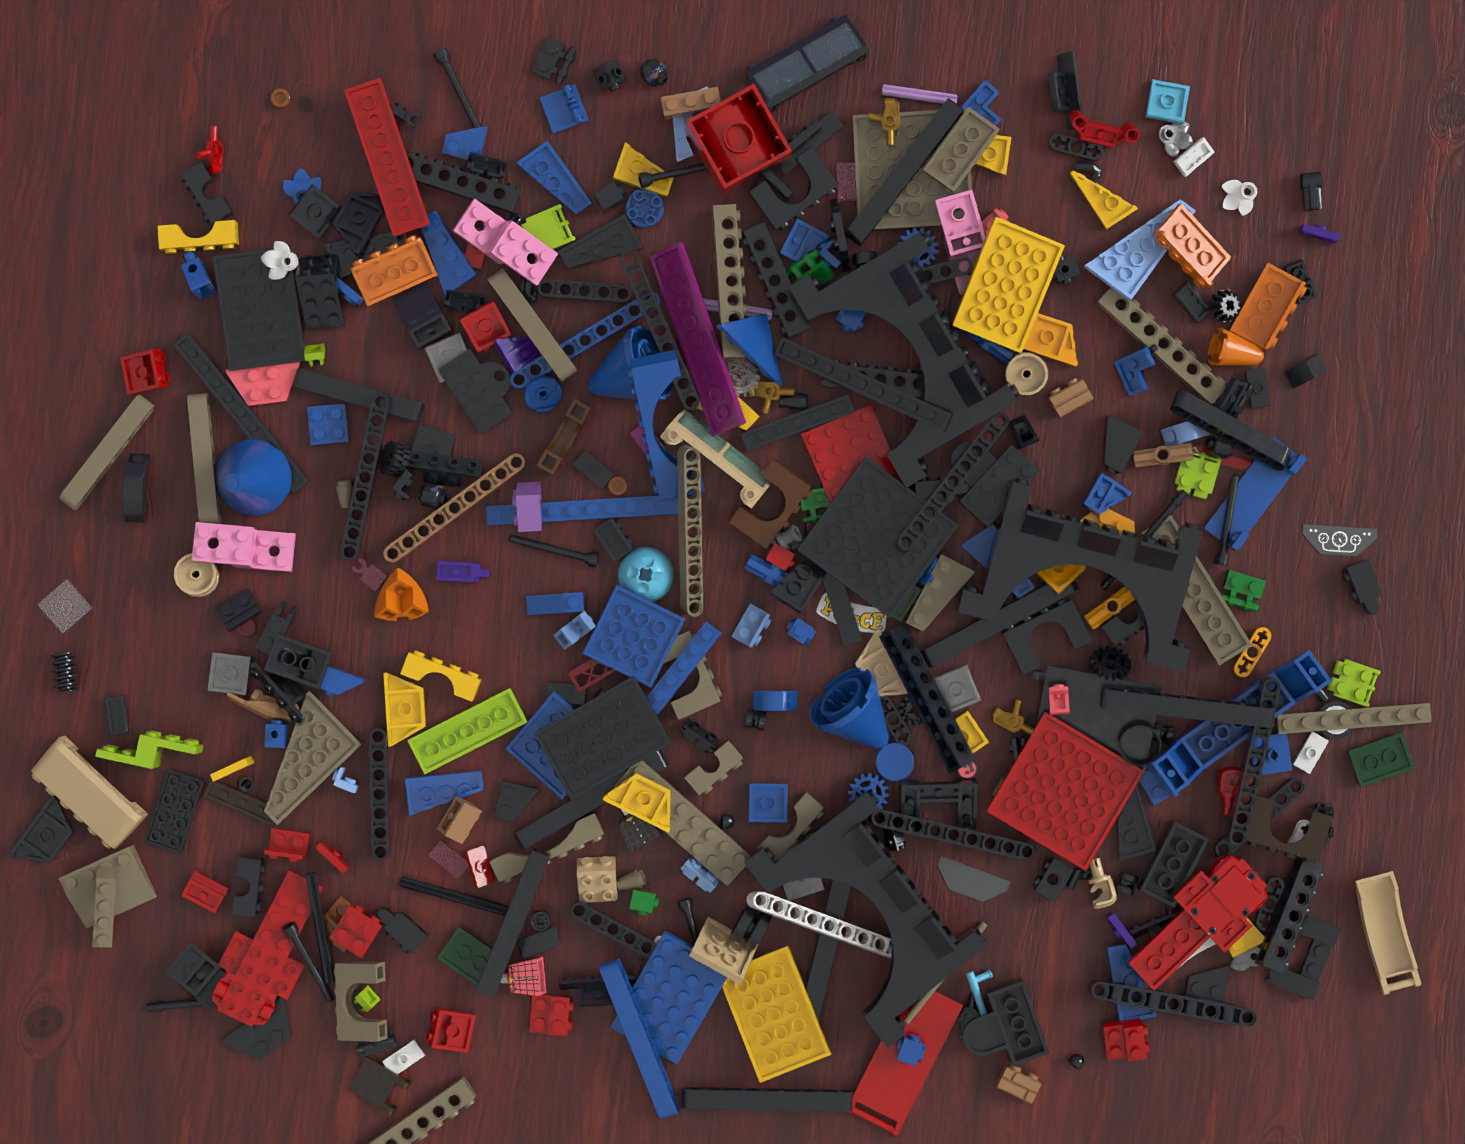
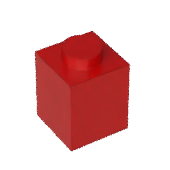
(781, 557)

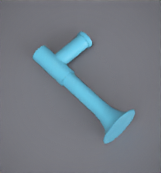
(973, 983)

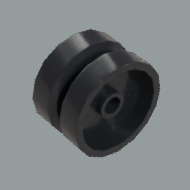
(753, 927)

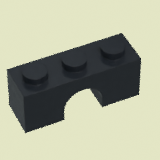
(197, 180)
(1119, 631)
(251, 869)

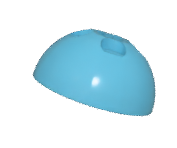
(636, 563)

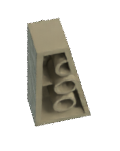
(935, 595)

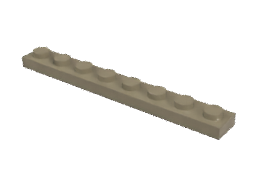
(1353, 718)

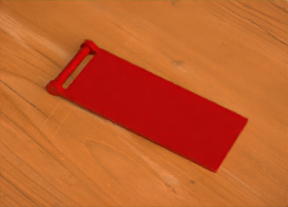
(894, 1085)

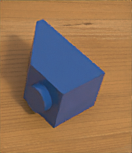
(339, 681)

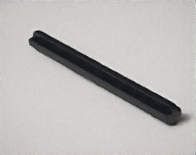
(454, 896)
(320, 928)

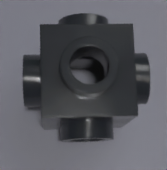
(609, 76)
(1071, 270)

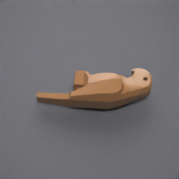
(262, 705)

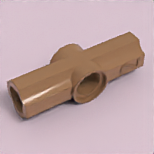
(1149, 457)

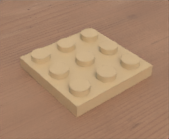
(721, 952)

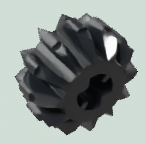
(1225, 305)

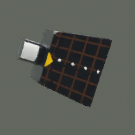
(636, 831)

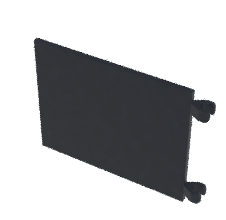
(1090, 719)

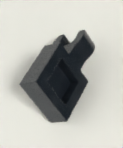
(399, 112)

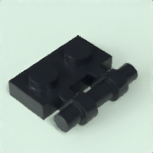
(548, 58)
(1234, 397)

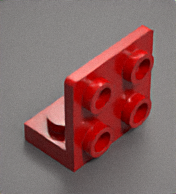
(288, 844)

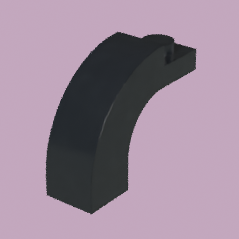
(135, 488)

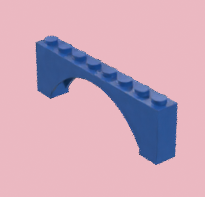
(651, 378)

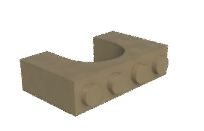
(705, 692)
(349, 1023)

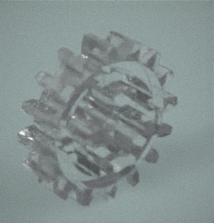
(749, 377)

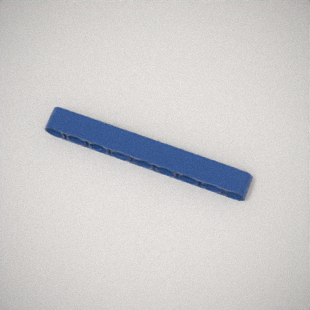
(590, 332)
(639, 1038)

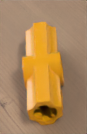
(1101, 613)

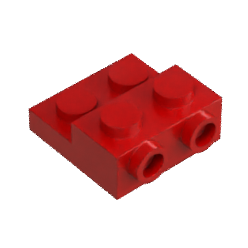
(485, 326)
(144, 371)
(356, 930)
(551, 1014)
(450, 1030)
(1125, 1040)

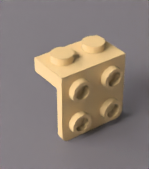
(597, 879)

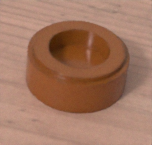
(280, 98)
(617, 486)

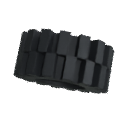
(394, 459)

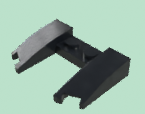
(961, 791)
(1306, 982)

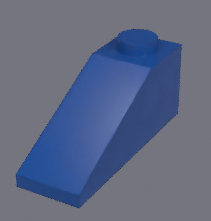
(555, 603)

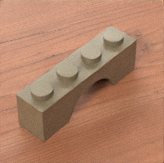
(807, 810)
(104, 907)

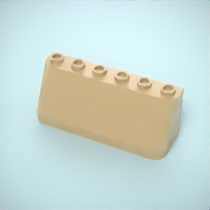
(87, 793)

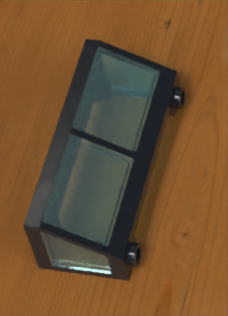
(808, 62)

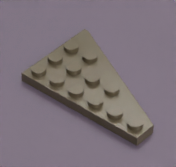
(310, 758)

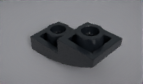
(1299, 271)
(538, 943)

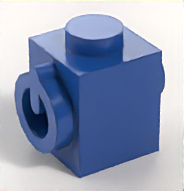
(851, 320)
(800, 631)
(276, 734)
(910, 1049)

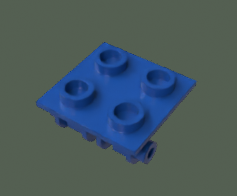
(564, 108)

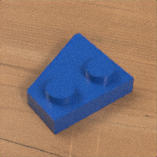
(466, 141)
(801, 240)
(1104, 494)

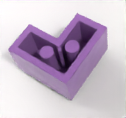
(528, 504)

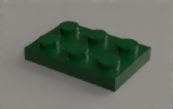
(1380, 759)
(465, 955)

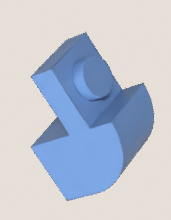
(1181, 433)
(574, 630)

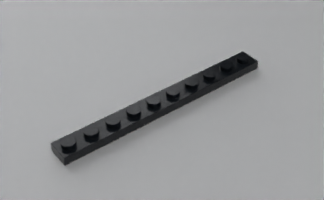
(863, 384)
(233, 401)

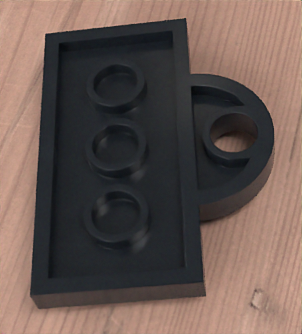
(477, 389)

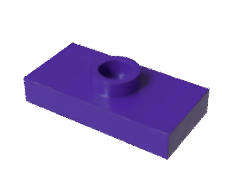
(1319, 232)
(1120, 931)

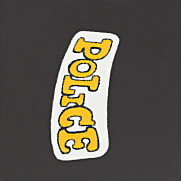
(867, 618)

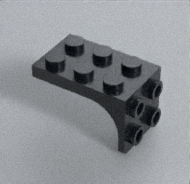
(319, 291)

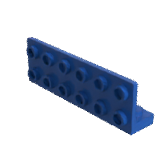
(1254, 495)

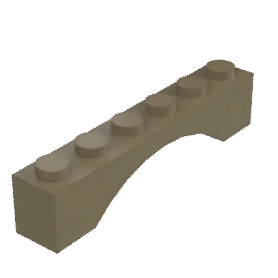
(585, 830)

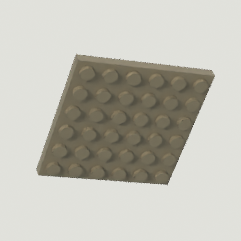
(876, 161)

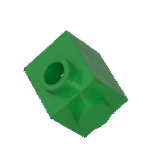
(643, 901)

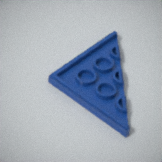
(756, 342)

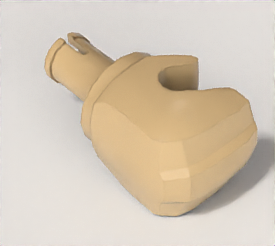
(1103, 882)

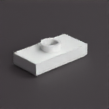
(1193, 156)
(1310, 752)
(404, 1057)

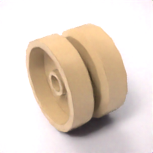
(1037, 376)
(200, 586)

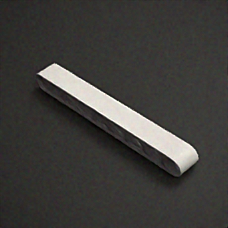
(818, 922)

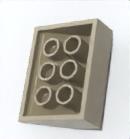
(131, 884)

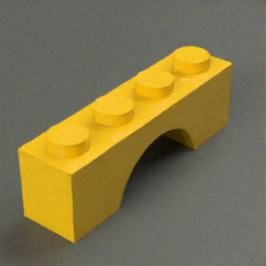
(222, 234)
(464, 684)

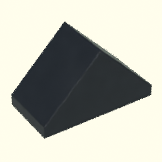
(1305, 371)
(1023, 432)

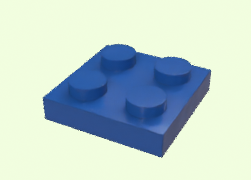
(328, 424)
(768, 802)

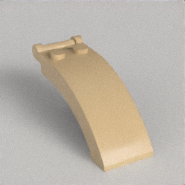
(1386, 931)

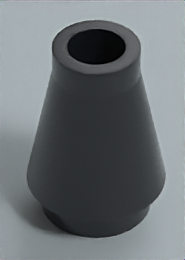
(796, 402)

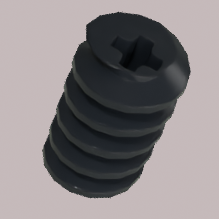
(64, 671)

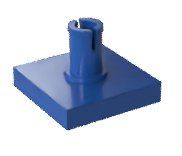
(1277, 754)

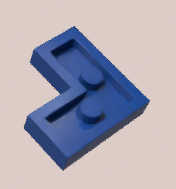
(981, 99)
(350, 295)
(1130, 368)

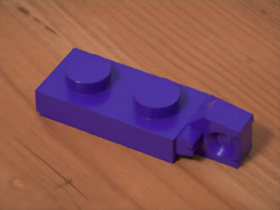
(460, 571)

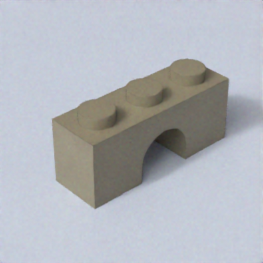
(702, 780)

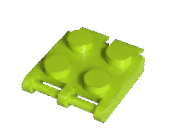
(548, 228)
(1197, 475)
(1353, 681)

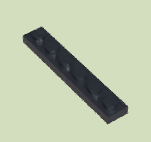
(797, 423)

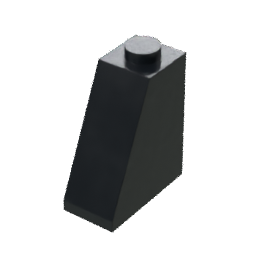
(1119, 444)

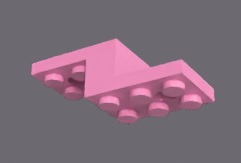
(962, 236)
(505, 242)
(243, 547)

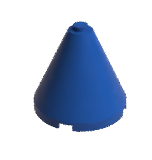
(612, 375)
(253, 477)
(852, 709)

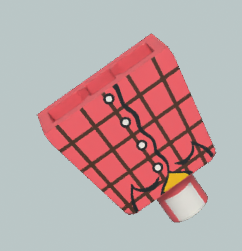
(526, 977)

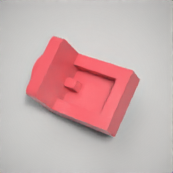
(1059, 700)

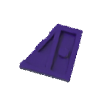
(517, 351)

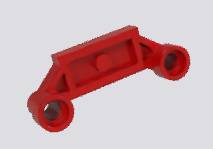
(1102, 133)

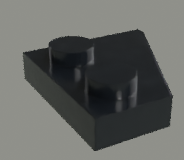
(513, 800)

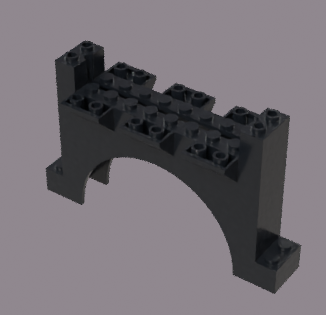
(900, 294)
(1149, 568)
(920, 941)

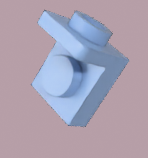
(347, 784)

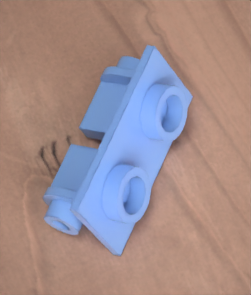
(694, 868)

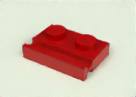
(205, 891)

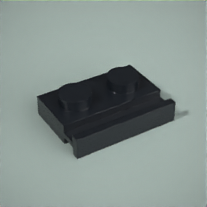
(238, 610)

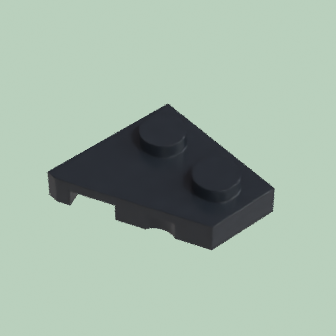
(1208, 984)

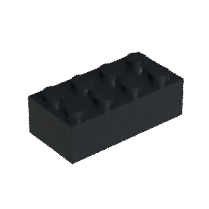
(1172, 862)

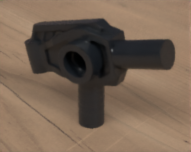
(967, 1013)

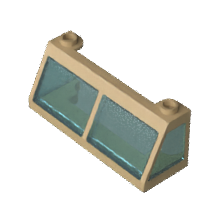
(720, 452)

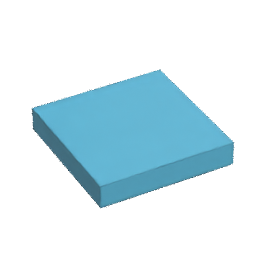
(1167, 101)

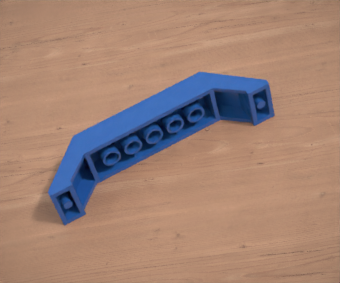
(1211, 740)

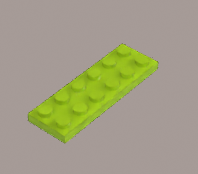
(467, 731)

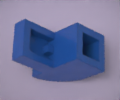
(775, 700)

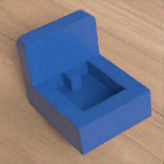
(829, 259)

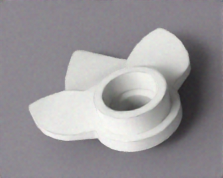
(1236, 198)
(277, 260)

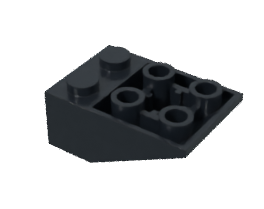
(422, 315)

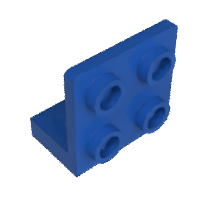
(1155, 786)

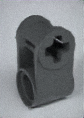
(791, 538)

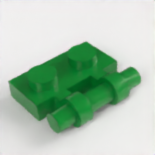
(821, 269)
(816, 499)
(1244, 585)

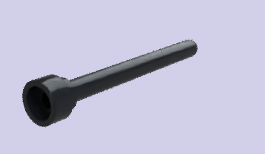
(442, 57)
(646, 179)
(1222, 556)
(589, 558)
(686, 907)
(291, 930)

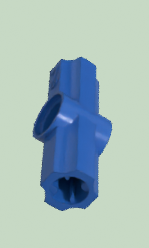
(1002, 353)
(768, 572)

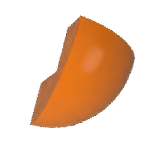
(400, 598)

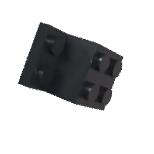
(196, 975)

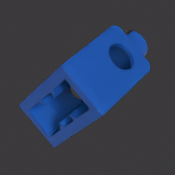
(198, 276)

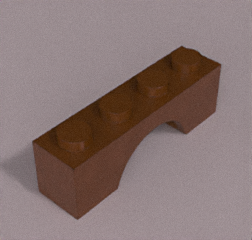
(564, 437)

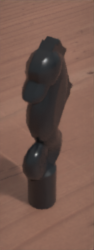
(527, 289)

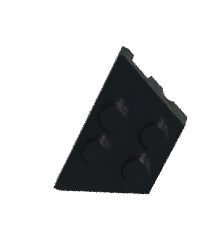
(358, 219)
(840, 241)
(45, 834)
(263, 1039)

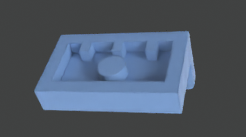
(751, 625)

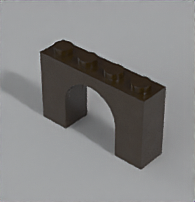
(1309, 846)

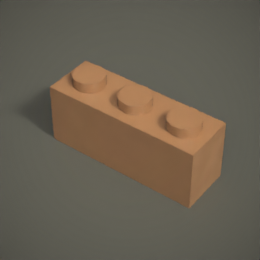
(689, 102)

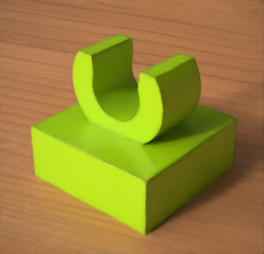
(315, 352)
(367, 999)

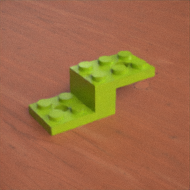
(149, 749)

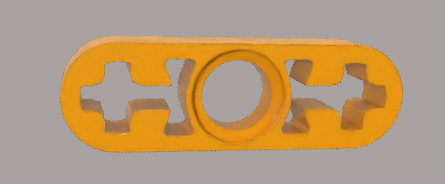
(1248, 666)

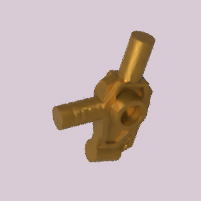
(890, 119)
(770, 392)
(1011, 721)

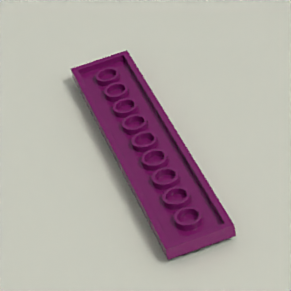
(697, 339)

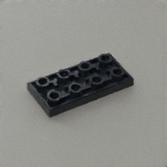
(174, 811)

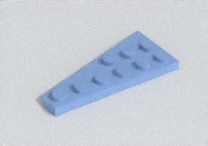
(1133, 258)

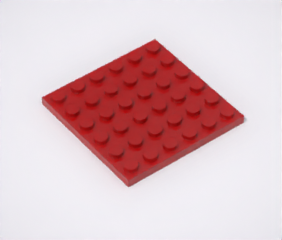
(1065, 791)

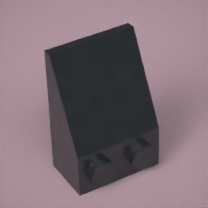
(298, 661)

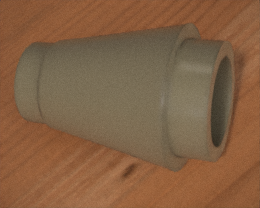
(344, 491)
(632, 880)

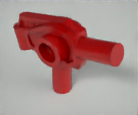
(213, 152)

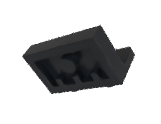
(404, 481)

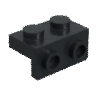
(613, 539)

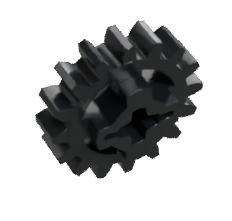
(1110, 663)

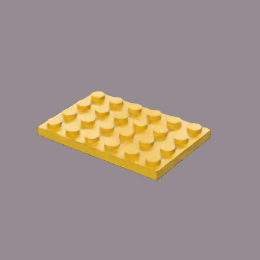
(1007, 284)
(775, 1016)

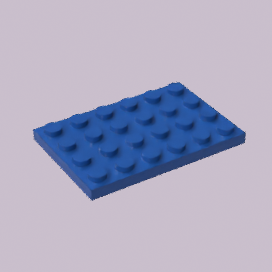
(674, 996)

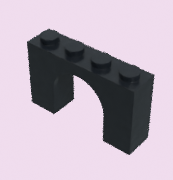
(820, 184)
(1019, 636)

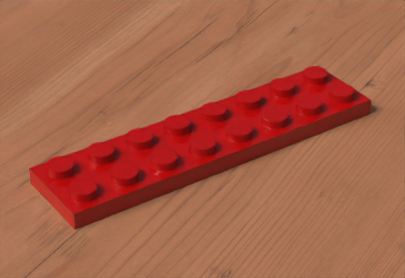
(387, 157)

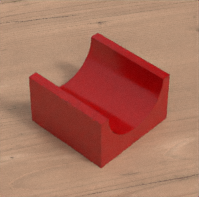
(737, 139)

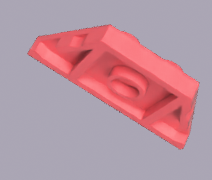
(265, 383)

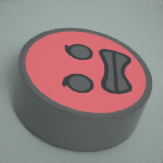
(968, 771)

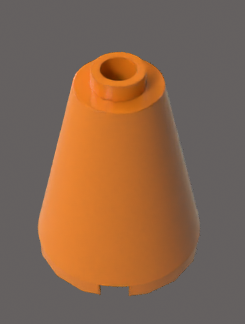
(1233, 350)

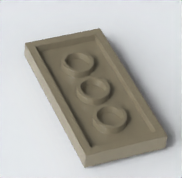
(961, 149)

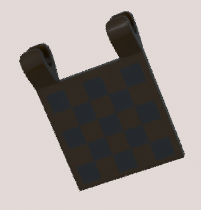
(375, 1084)

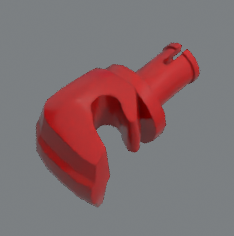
(1225, 789)

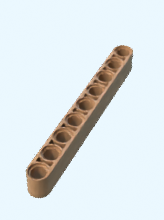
(445, 509)

